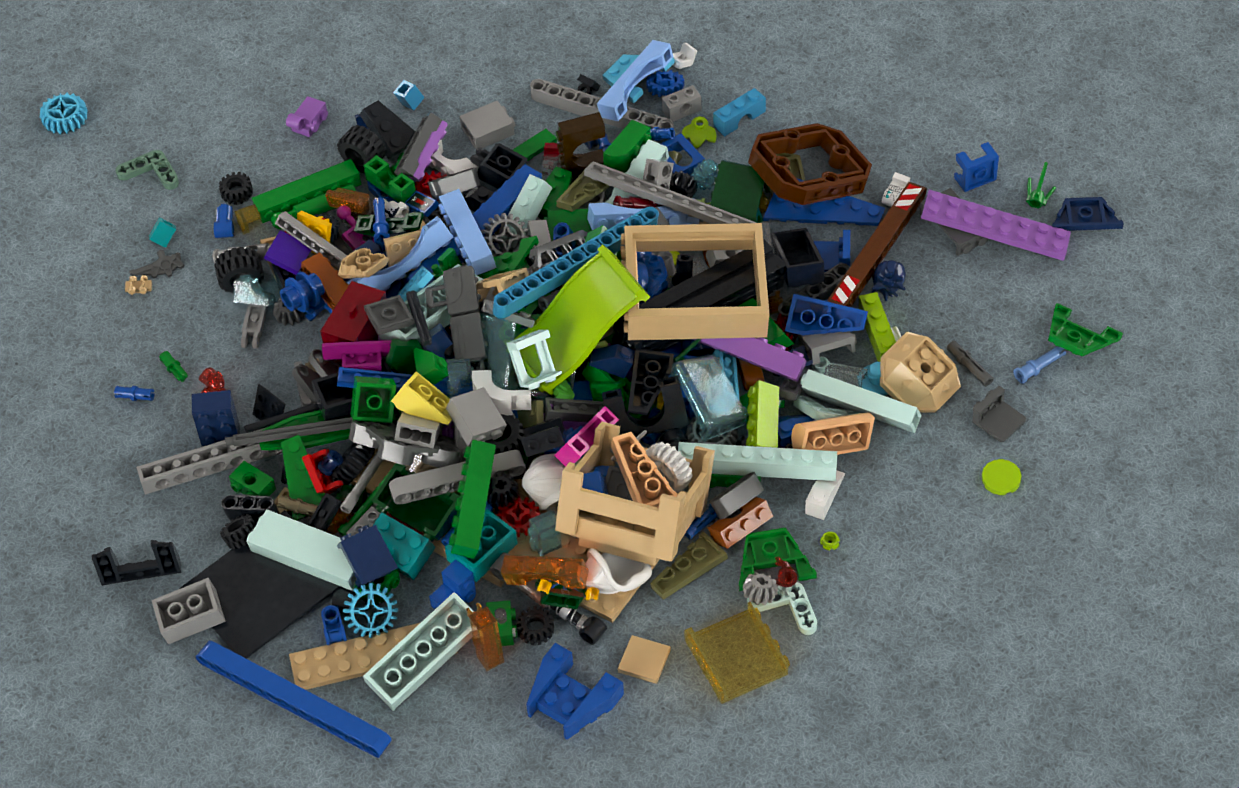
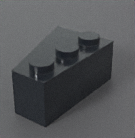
(388, 127)

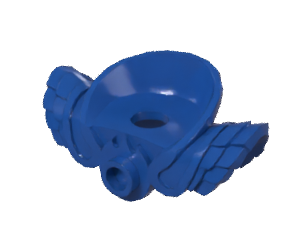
(652, 273)

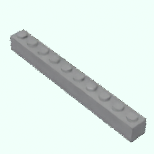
(310, 238)

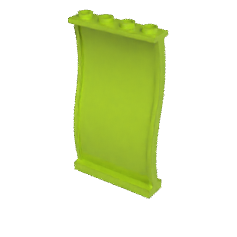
(583, 314)

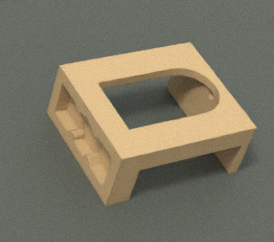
(500, 282)

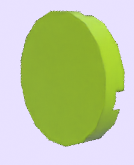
(1001, 477)

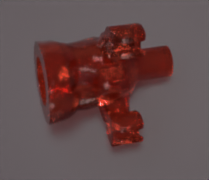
(213, 380)
(786, 576)

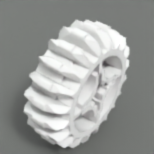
(671, 465)

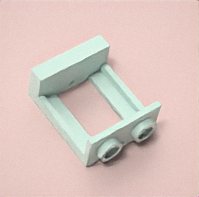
(548, 371)

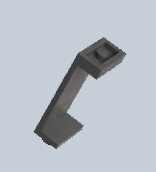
(964, 241)

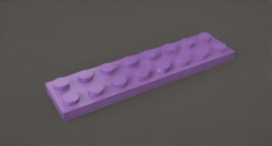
(996, 225)

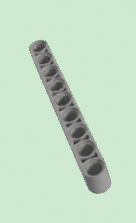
(585, 104)

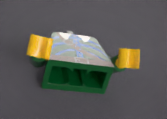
(557, 595)

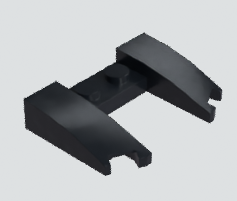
(110, 572)

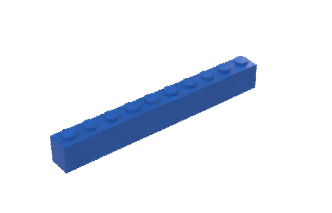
(499, 202)

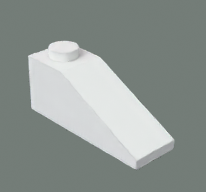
(822, 495)

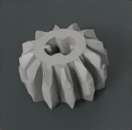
(760, 588)

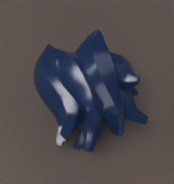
(889, 278)

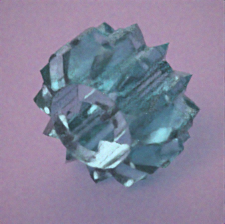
(705, 174)

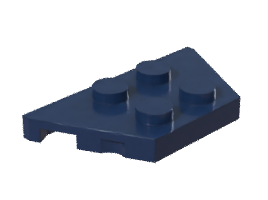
(1086, 214)

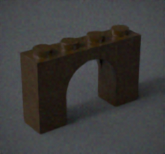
(573, 134)

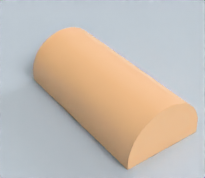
(837, 434)

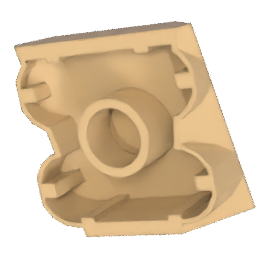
(362, 264)

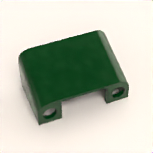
(738, 190)

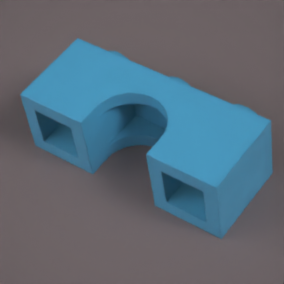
(728, 117)

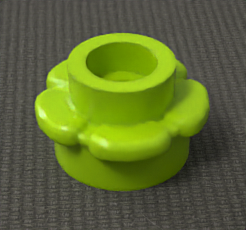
(830, 536)

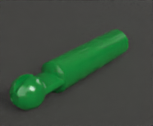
(316, 205)

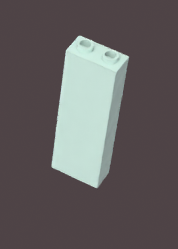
(861, 400)
(301, 548)

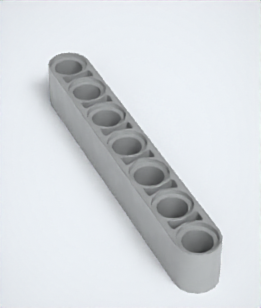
(447, 478)

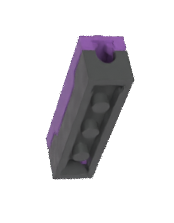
(421, 147)
(571, 411)

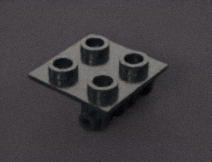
(267, 404)

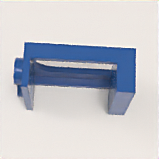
(681, 143)

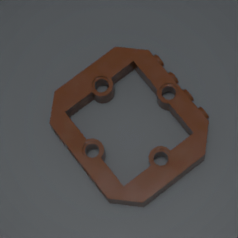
(783, 183)

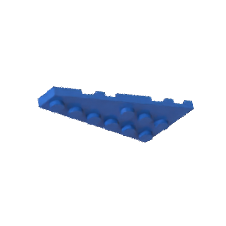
(836, 210)

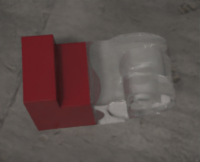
(550, 158)

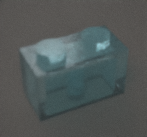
(543, 534)

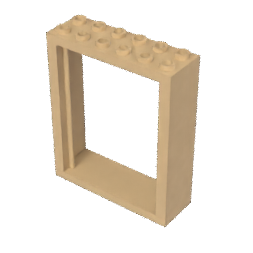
(697, 321)

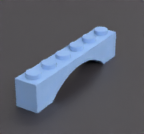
(653, 58)
(611, 215)
(431, 238)

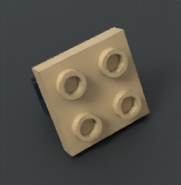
(400, 245)

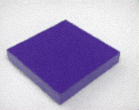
(287, 252)

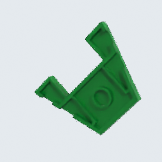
(514, 260)
(1077, 338)
(763, 548)

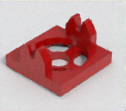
(317, 477)

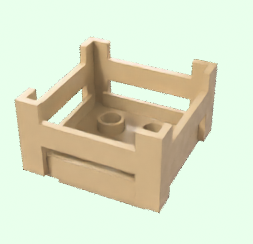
(625, 525)

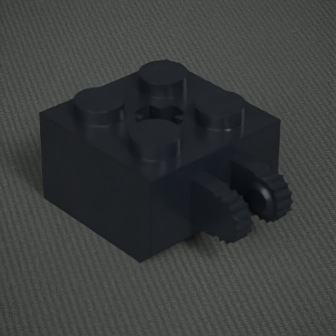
(497, 165)

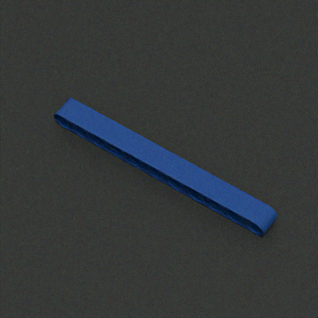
(294, 698)

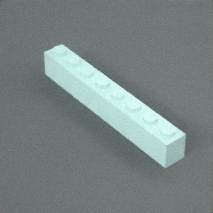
(768, 461)

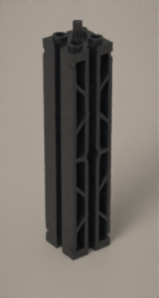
(718, 286)

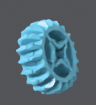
(63, 113)
(370, 596)

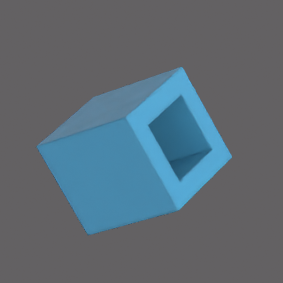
(408, 95)

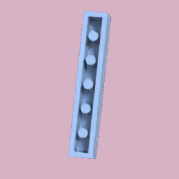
(466, 231)

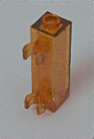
(486, 637)

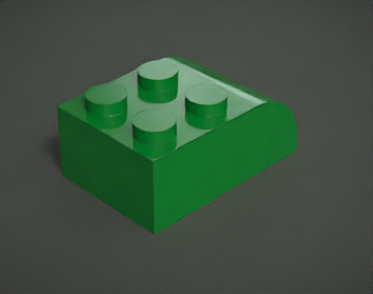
(626, 146)

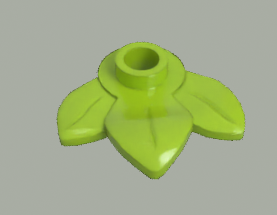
(699, 134)

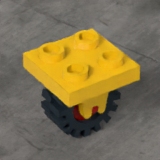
(324, 226)

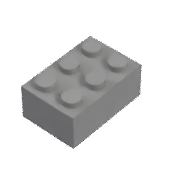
(188, 611)

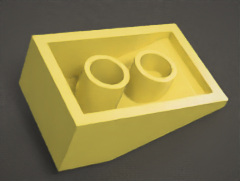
(422, 400)

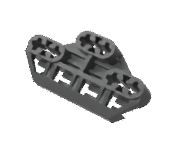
(549, 250)
(382, 435)

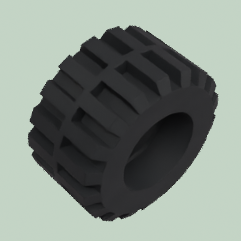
(360, 146)
(236, 263)
(513, 433)

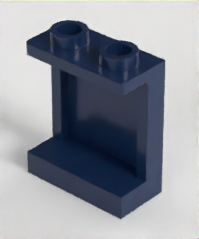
(367, 555)

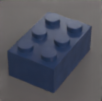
(214, 416)

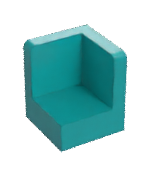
(162, 232)

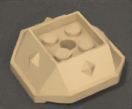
(908, 383)

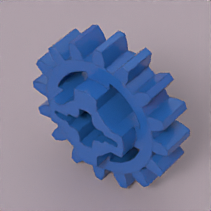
(665, 83)

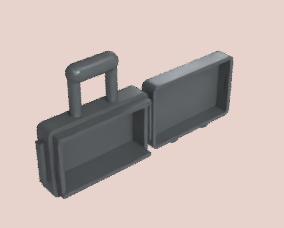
(464, 310)

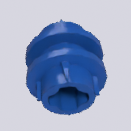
(302, 291)

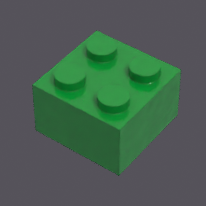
(373, 399)

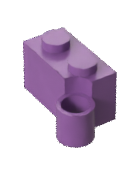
(307, 117)

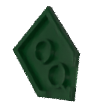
(401, 356)

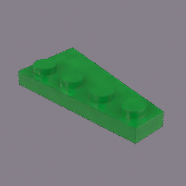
(297, 477)

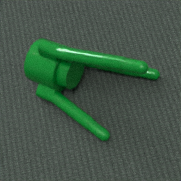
(1037, 198)

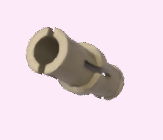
(296, 506)

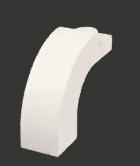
(503, 399)

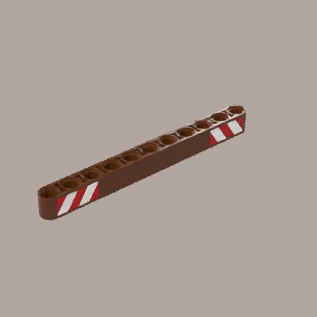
(878, 245)

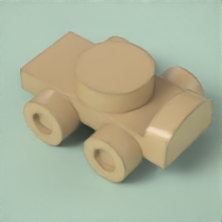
(134, 286)

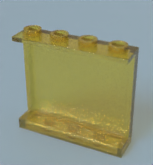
(737, 654)

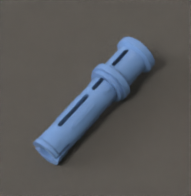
(1033, 367)

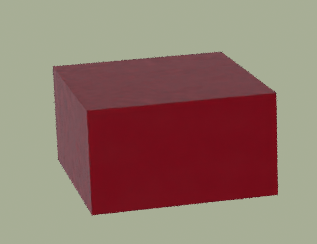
(348, 319)

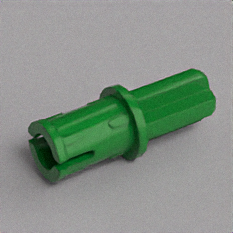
(173, 366)

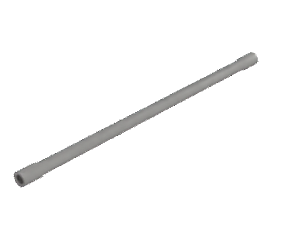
(353, 497)

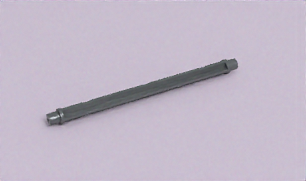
(289, 432)

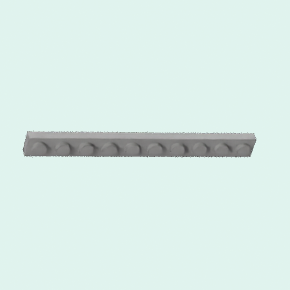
(661, 195)

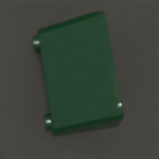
(429, 515)

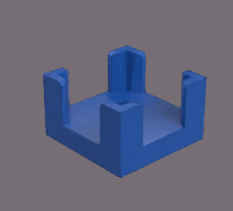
(978, 171)

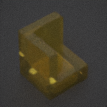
(246, 216)

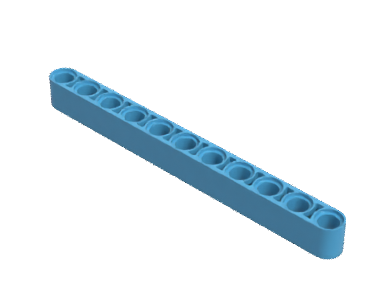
(563, 268)

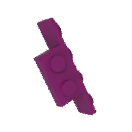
(358, 355)

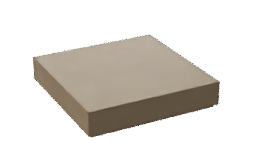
(644, 659)

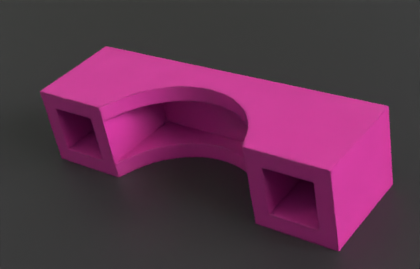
(584, 439)

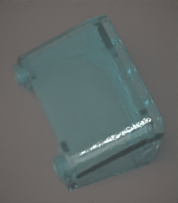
(710, 395)

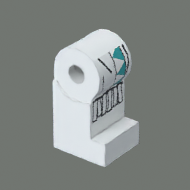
(895, 188)

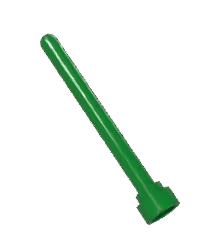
(361, 511)

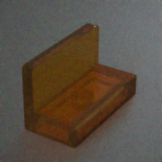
(354, 200)

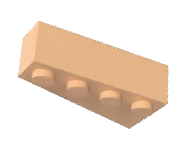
(639, 472)

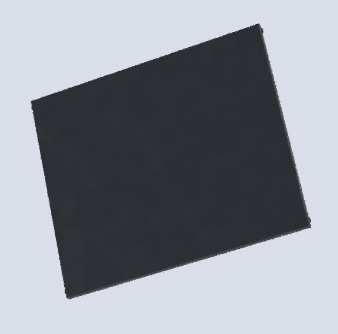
(260, 597)

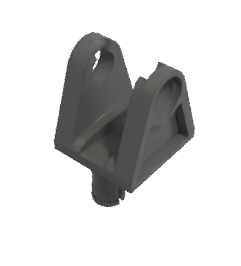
(323, 369)

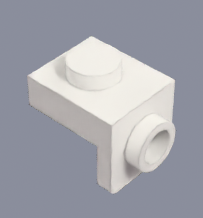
(685, 56)

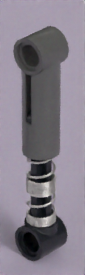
(589, 627)

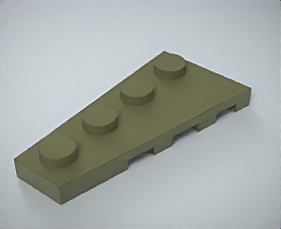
(695, 562)

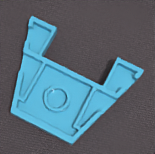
(620, 67)
(417, 282)

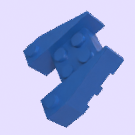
(566, 698)

